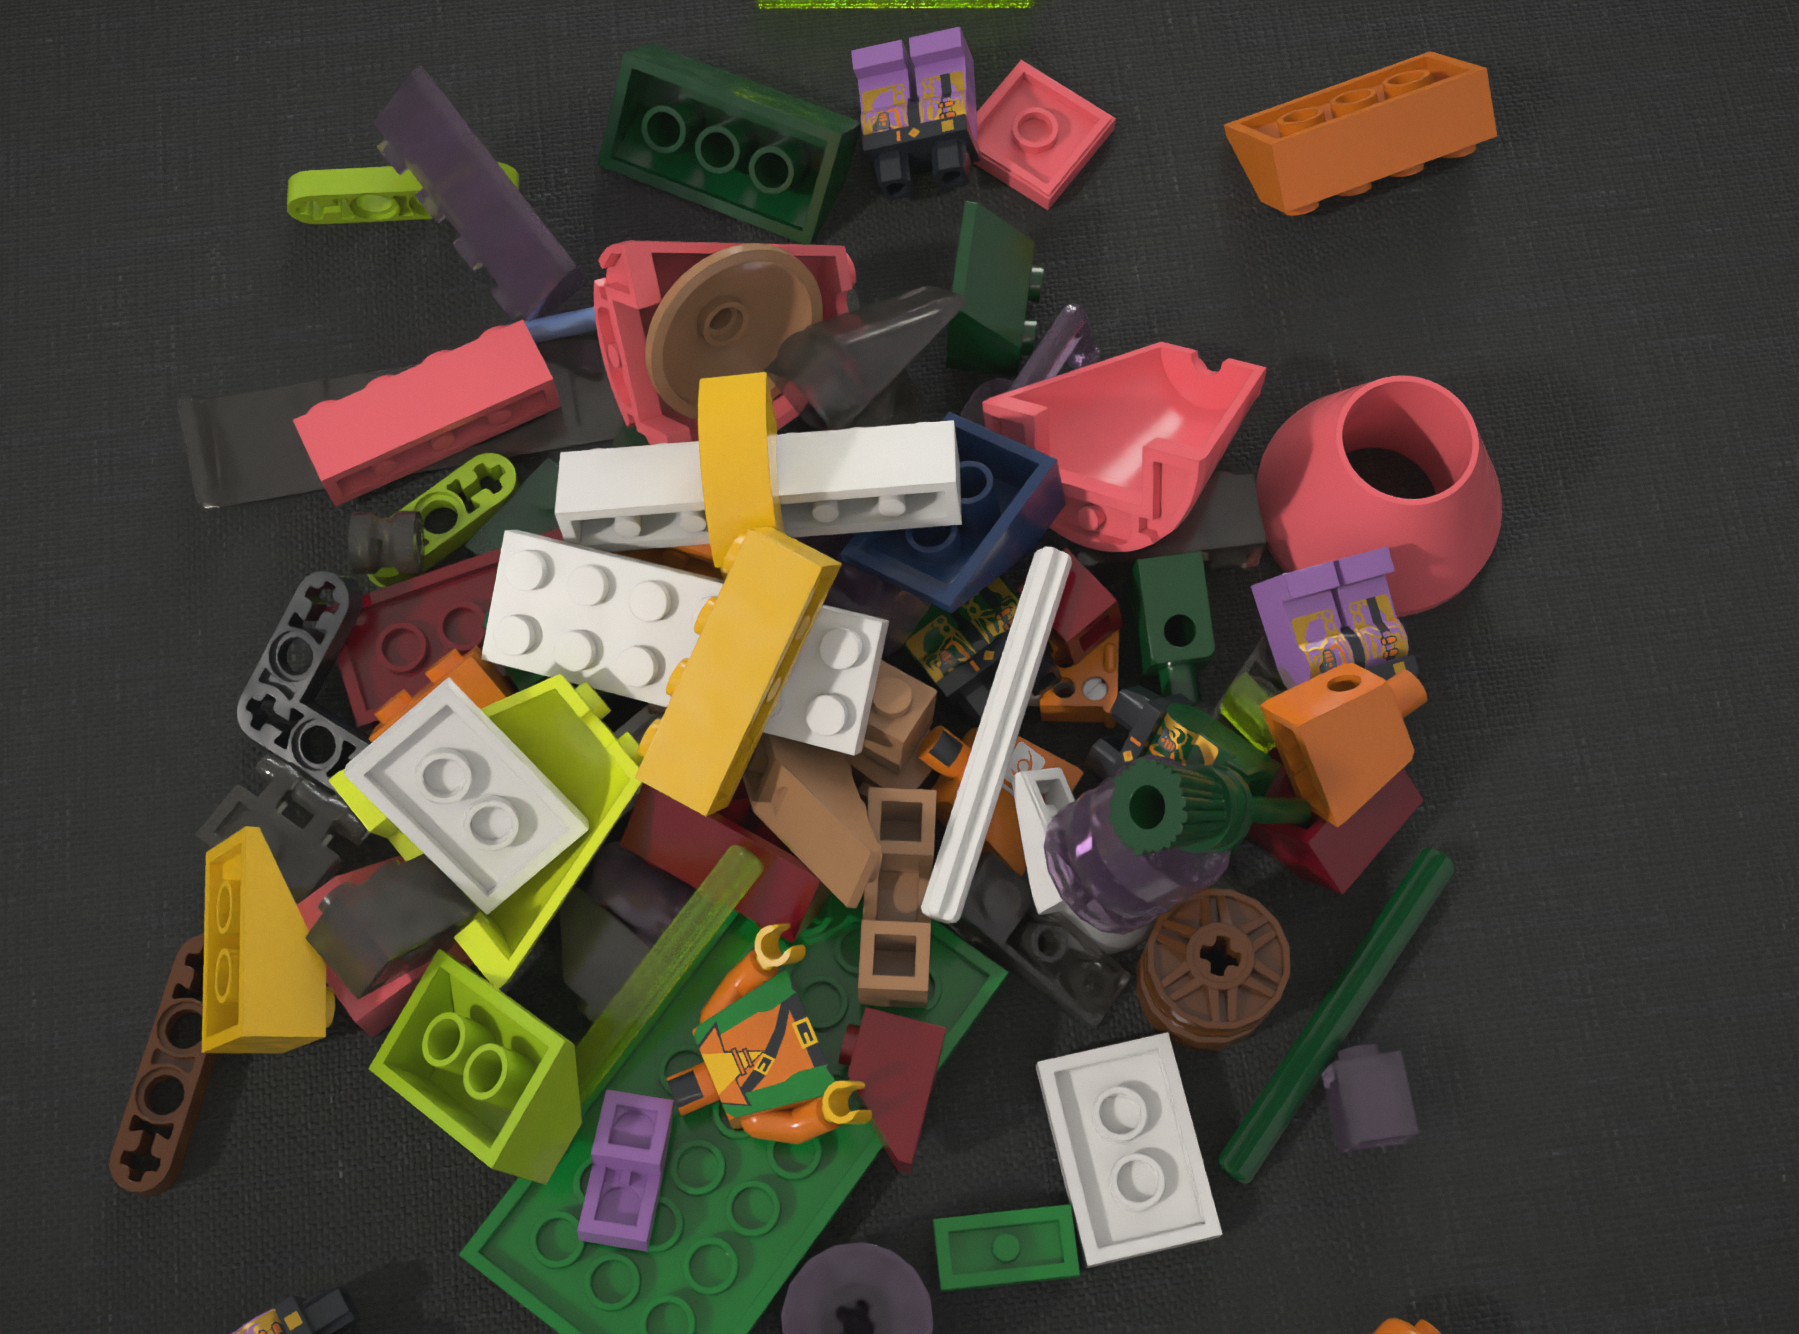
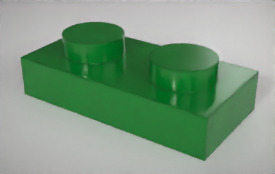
(1005, 1248)

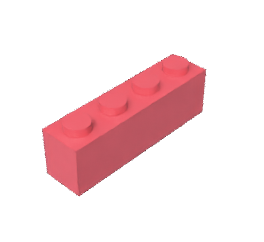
(427, 412)

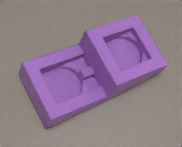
(626, 1170)

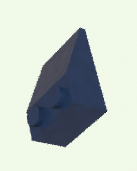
(1005, 509)

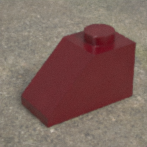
(899, 1068)

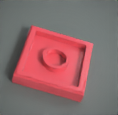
(1038, 134)

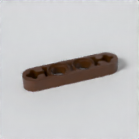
(159, 1063)

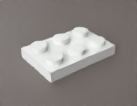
(467, 796)
(1127, 1150)

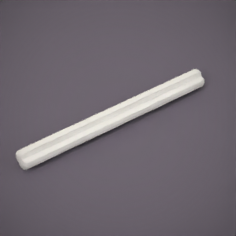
(996, 736)

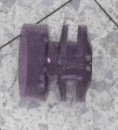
(1105, 879)
(854, 1274)

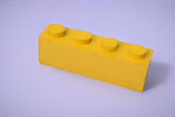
(735, 669)

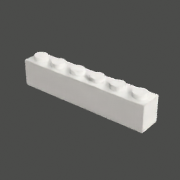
(825, 482)

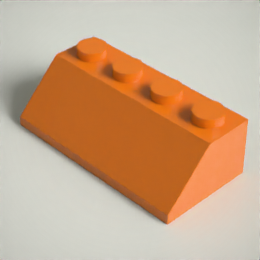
(1364, 131)

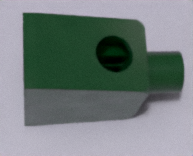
(1170, 599)

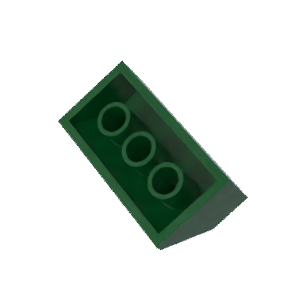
(727, 142)

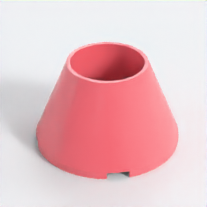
(1324, 512)

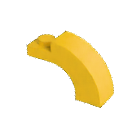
(737, 458)

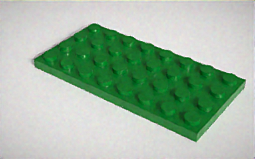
(730, 1205)

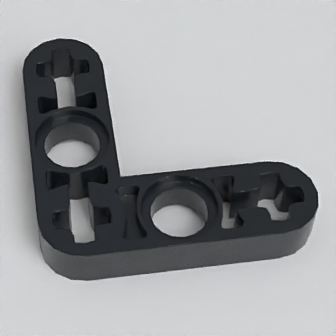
(297, 693)

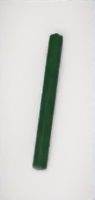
(1335, 1016)

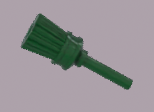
(1192, 808)

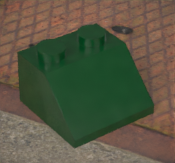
(996, 282)

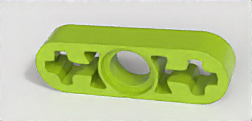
(445, 495)

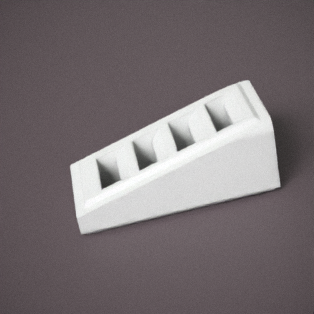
(1033, 822)

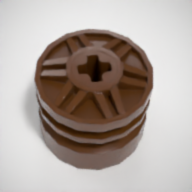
(1176, 979)

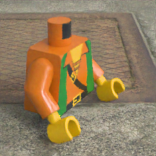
(765, 1054)

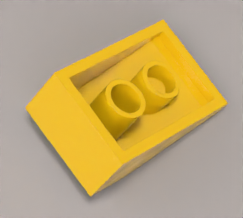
(258, 969)

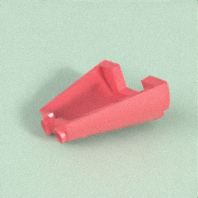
(629, 296)
(1130, 438)

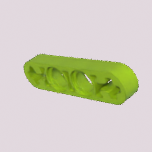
(359, 195)

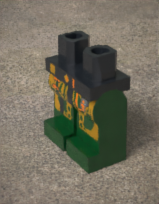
(966, 658)
(1180, 732)

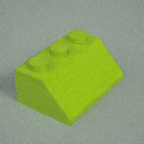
(484, 1071)

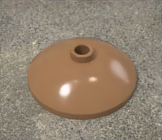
(728, 320)

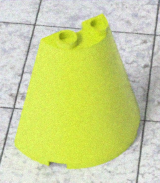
(586, 761)

